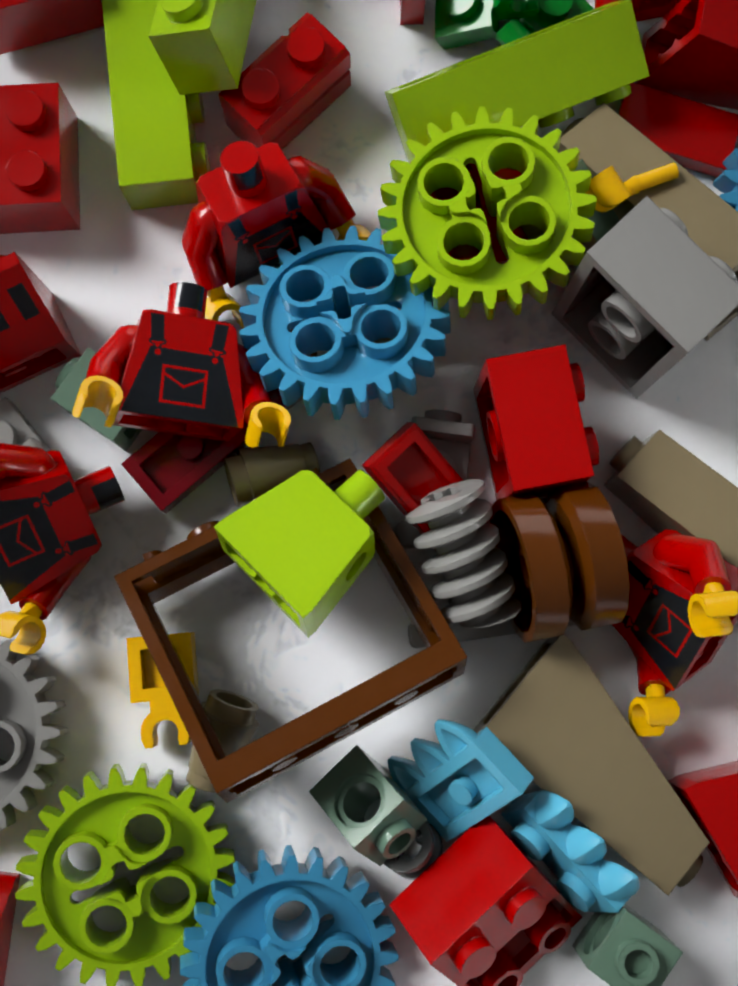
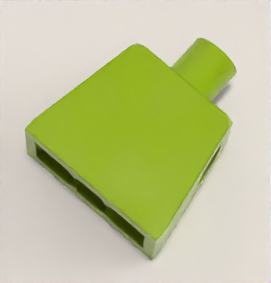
(304, 542)

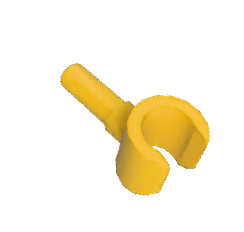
(612, 191)

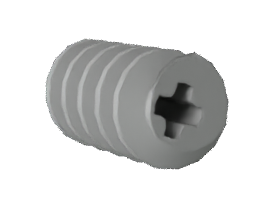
(465, 555)

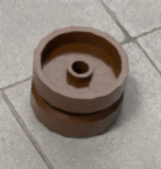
(563, 560)

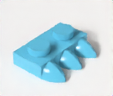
(460, 777)
(570, 851)

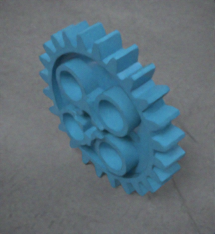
(343, 322)
(246, 923)

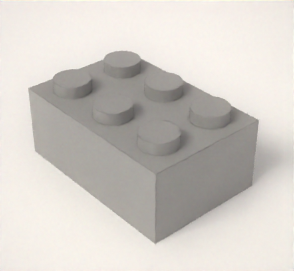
(646, 296)

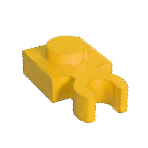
(148, 685)

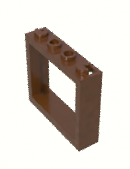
(325, 725)

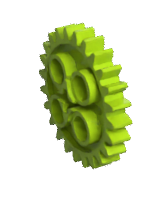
(544, 196)
(102, 820)

